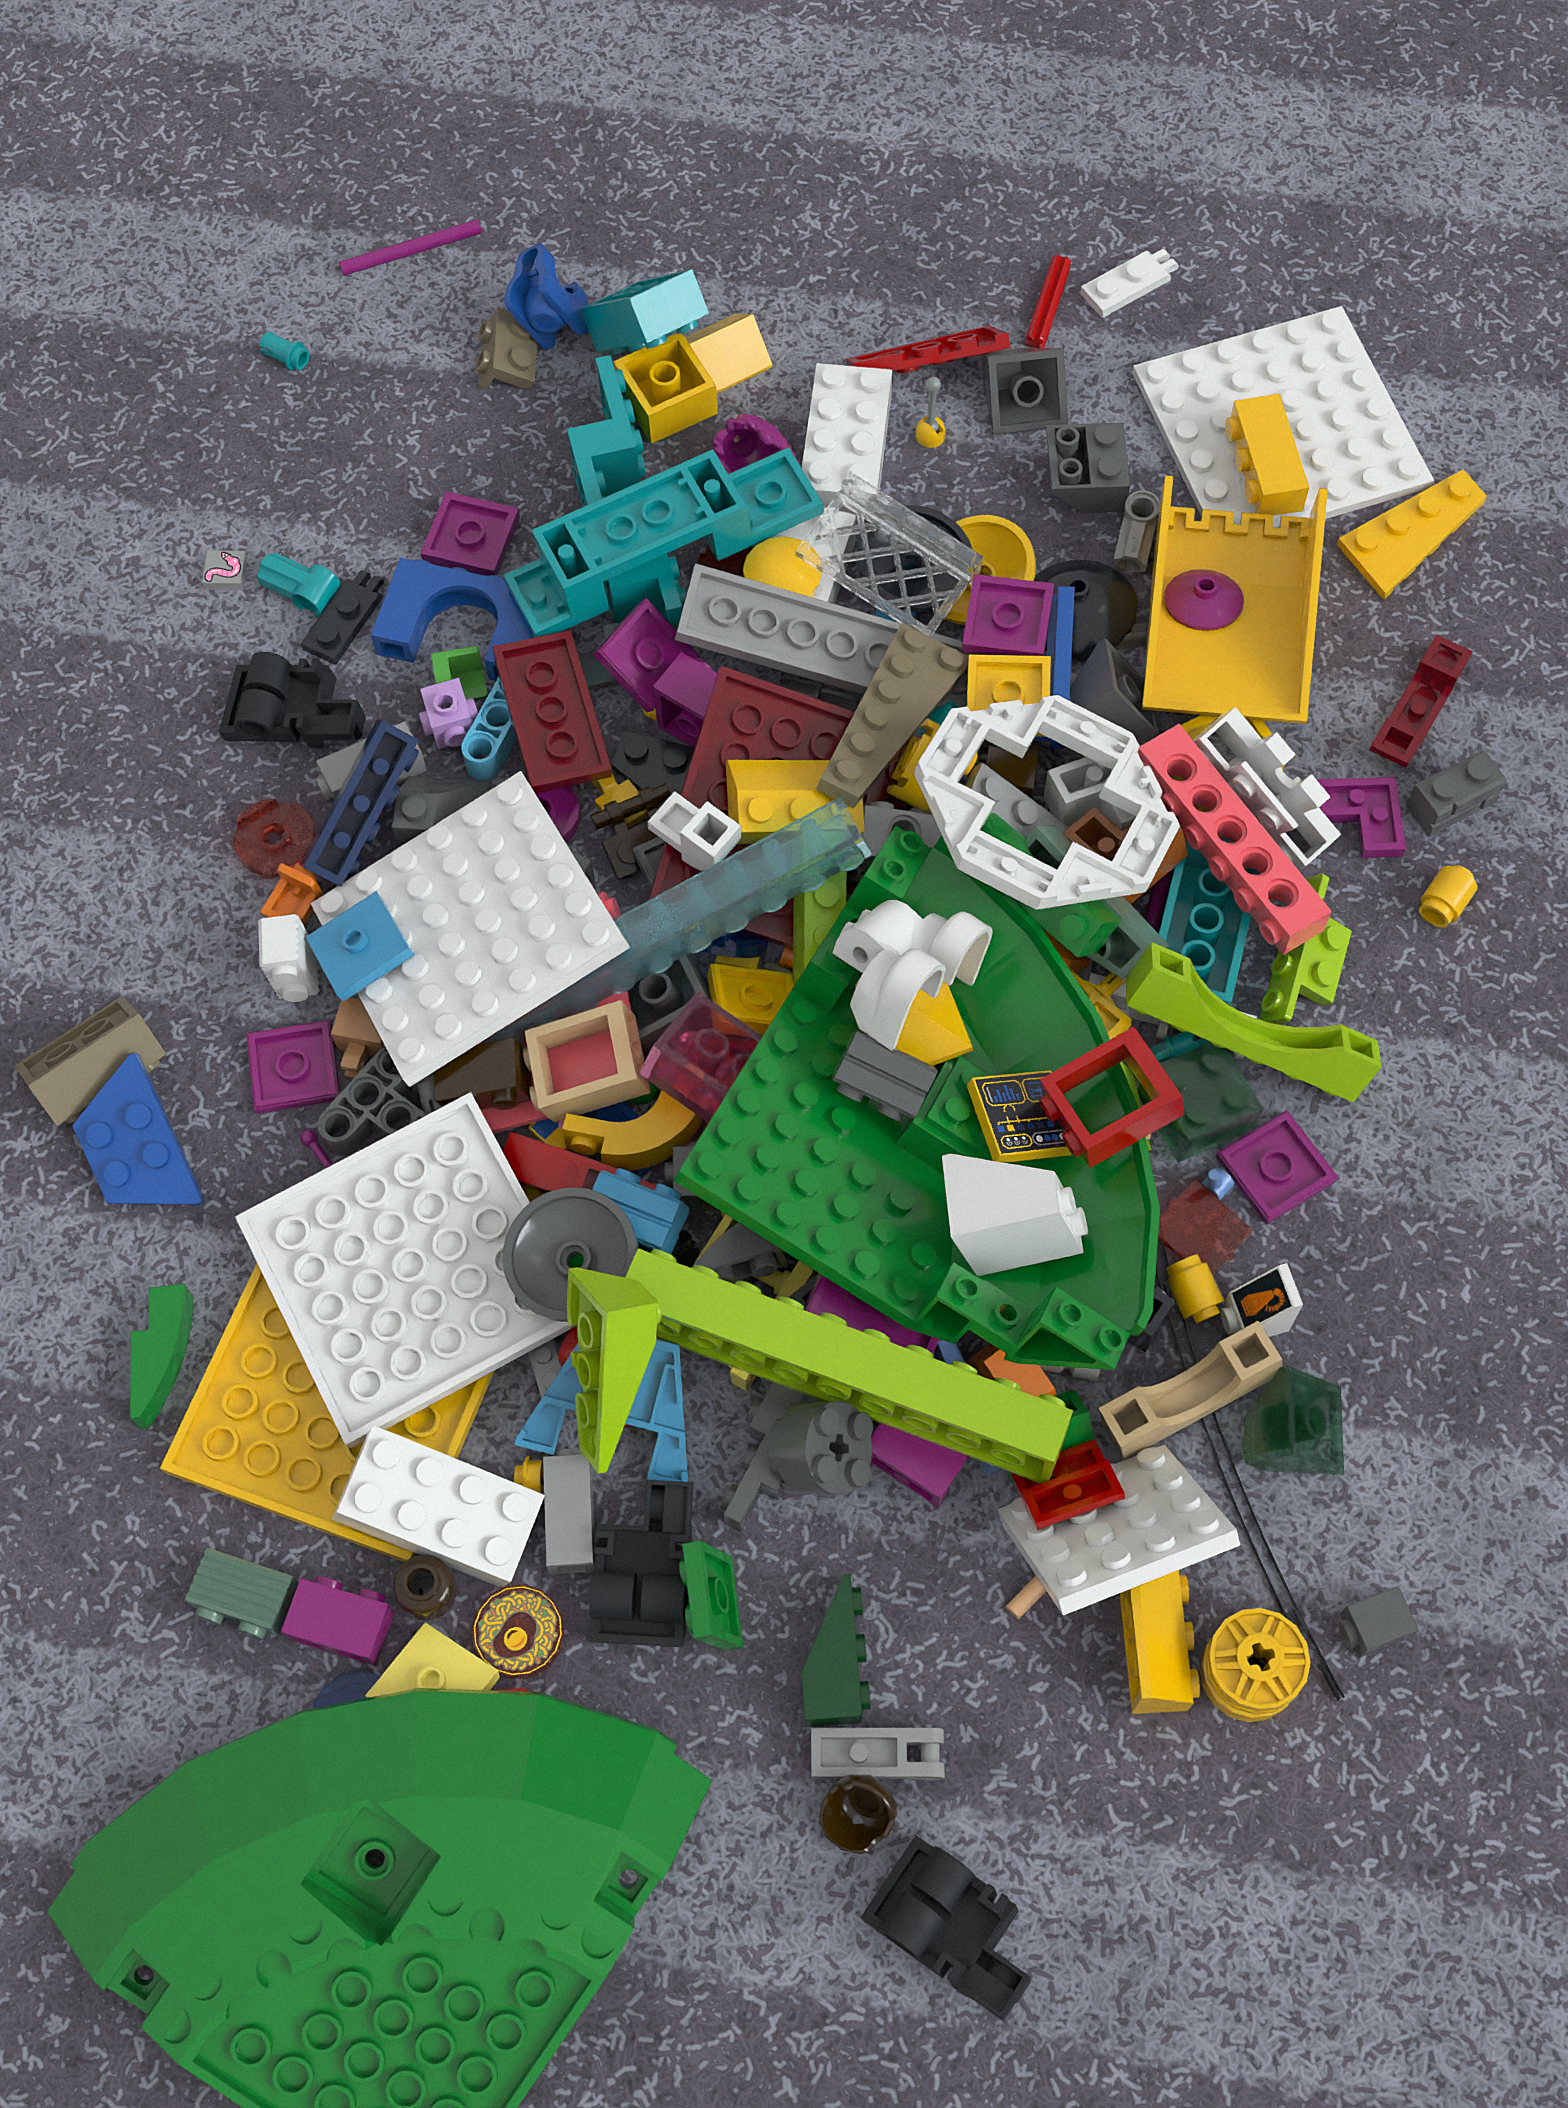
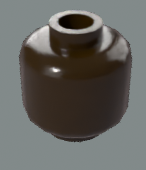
(431, 1577)

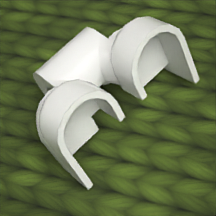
(906, 954)

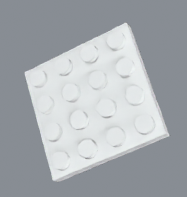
(1146, 1535)

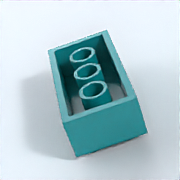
(1205, 923)

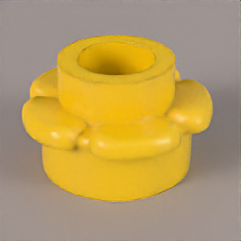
(530, 1474)

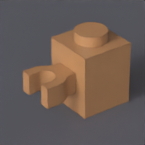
(355, 1035)

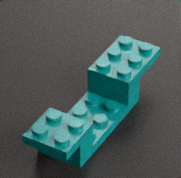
(608, 460)
(650, 521)

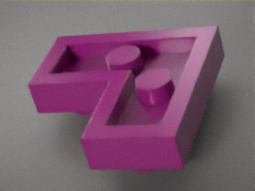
(1375, 809)

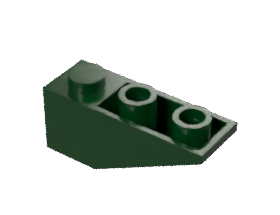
(831, 1671)

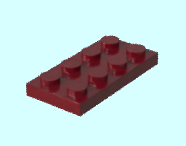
(551, 712)

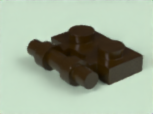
(620, 847)

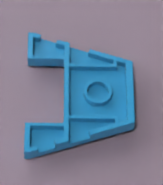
(655, 1408)

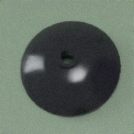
(910, 560)
(1101, 607)

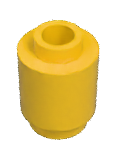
(1447, 895)
(1194, 1289)

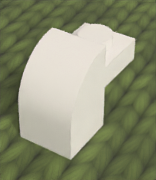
(699, 834)

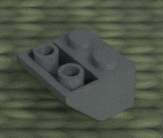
(1089, 466)

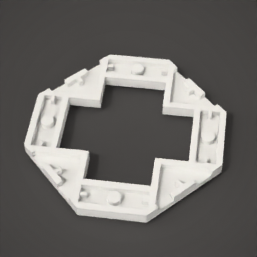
(1082, 873)

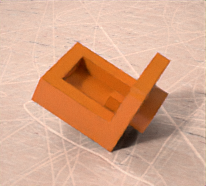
(293, 893)

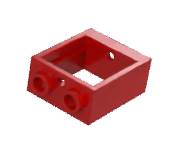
(1163, 1108)

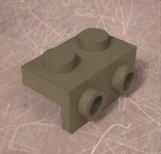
(506, 351)

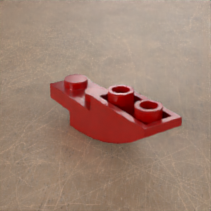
(552, 1167)

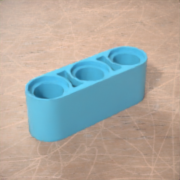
(487, 739)

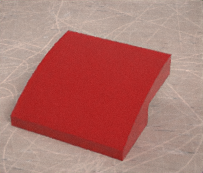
(1077, 1485)

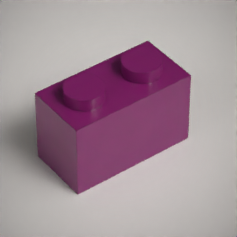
(338, 1620)

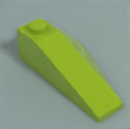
(615, 1343)

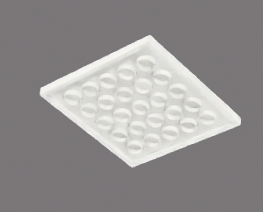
(1332, 399)
(492, 923)
(399, 1269)

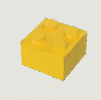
(668, 388)

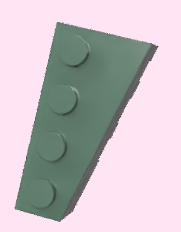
(1131, 935)

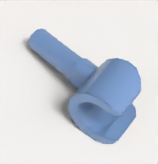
(1218, 1182)

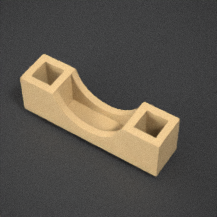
(1160, 1410)

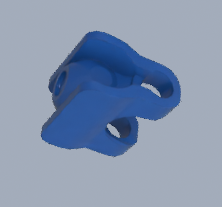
(541, 301)

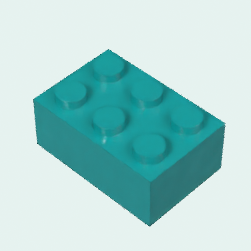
(645, 313)

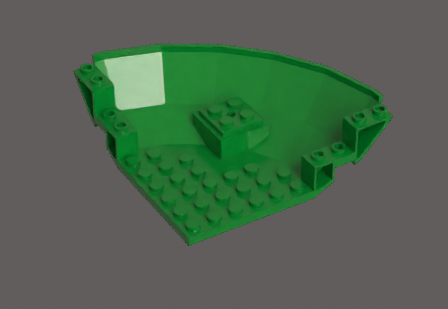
(869, 1191)
(402, 1982)

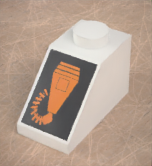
(1266, 1299)

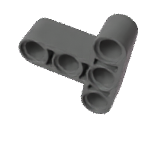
(363, 1119)

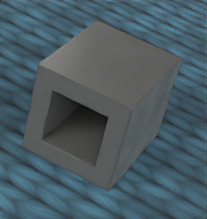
(1377, 1622)

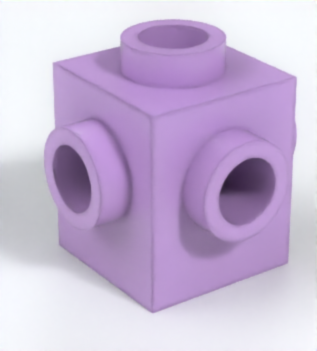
(447, 713)

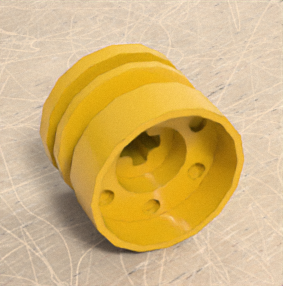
(1244, 1689)

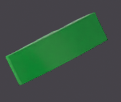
(159, 1351)

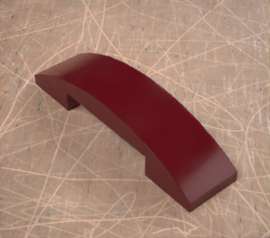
(1421, 701)

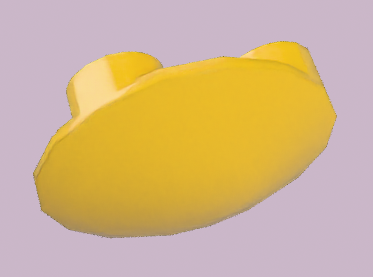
(777, 565)

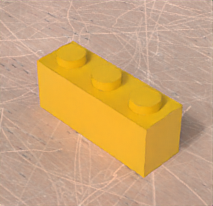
(1267, 455)

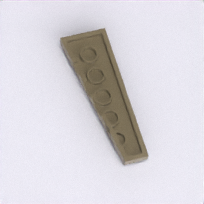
(899, 698)

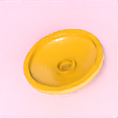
(1004, 552)

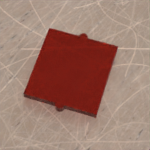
(1201, 1226)

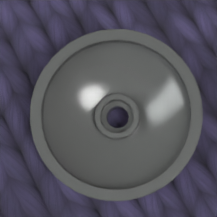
(556, 1231)

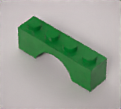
(1077, 926)

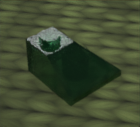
(1296, 1426)

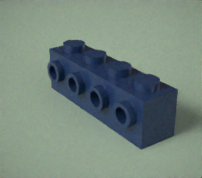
(359, 803)

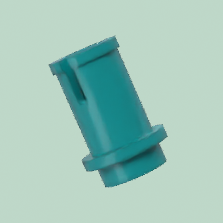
(291, 353)

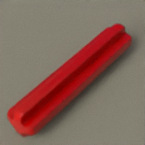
(1048, 302)

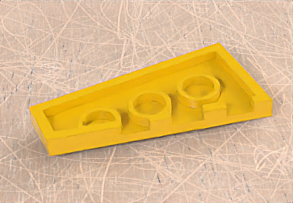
(1402, 537)

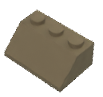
(83, 1059)

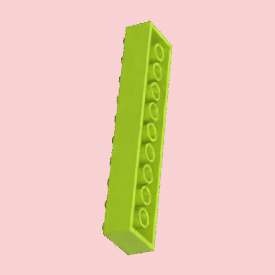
(861, 1368)

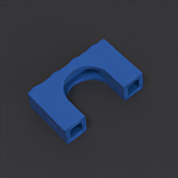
(425, 590)

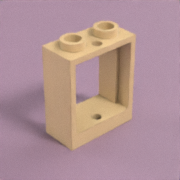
(598, 1093)

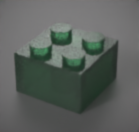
(1215, 1101)

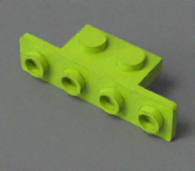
(1308, 969)

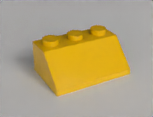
(775, 794)
(1159, 1646)

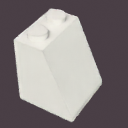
(1009, 1214)

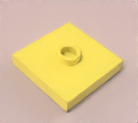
(434, 1663)

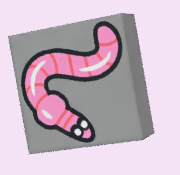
(224, 570)

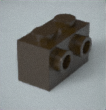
(490, 1071)

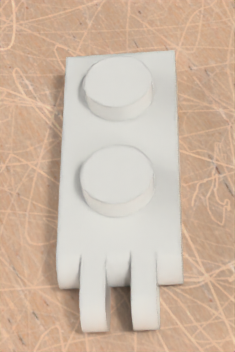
(1128, 281)

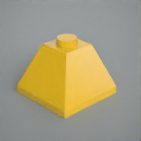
(934, 1029)

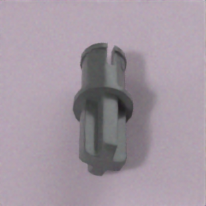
(819, 692)

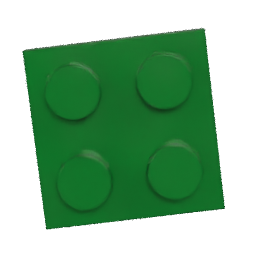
(712, 1596)

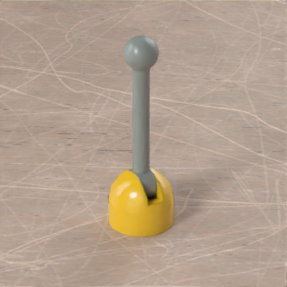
(926, 428)

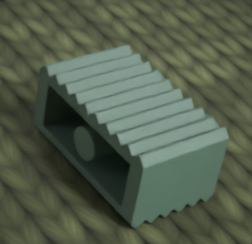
(241, 1593)

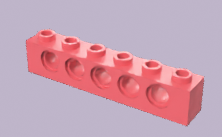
(1305, 911)

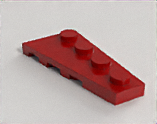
(935, 350)

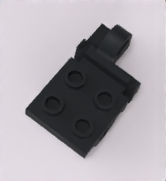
(284, 700)
(637, 1578)
(949, 1920)

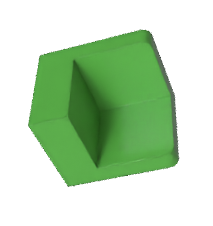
(461, 664)

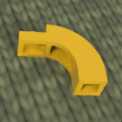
(635, 1142)

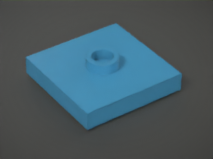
(359, 946)

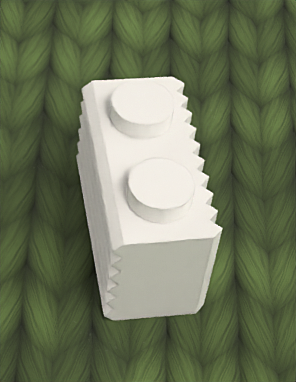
(287, 957)

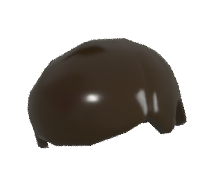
(863, 1797)

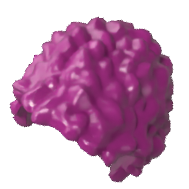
(754, 442)

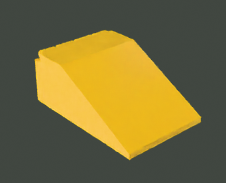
(1268, 652)

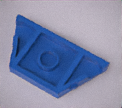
(134, 1143)

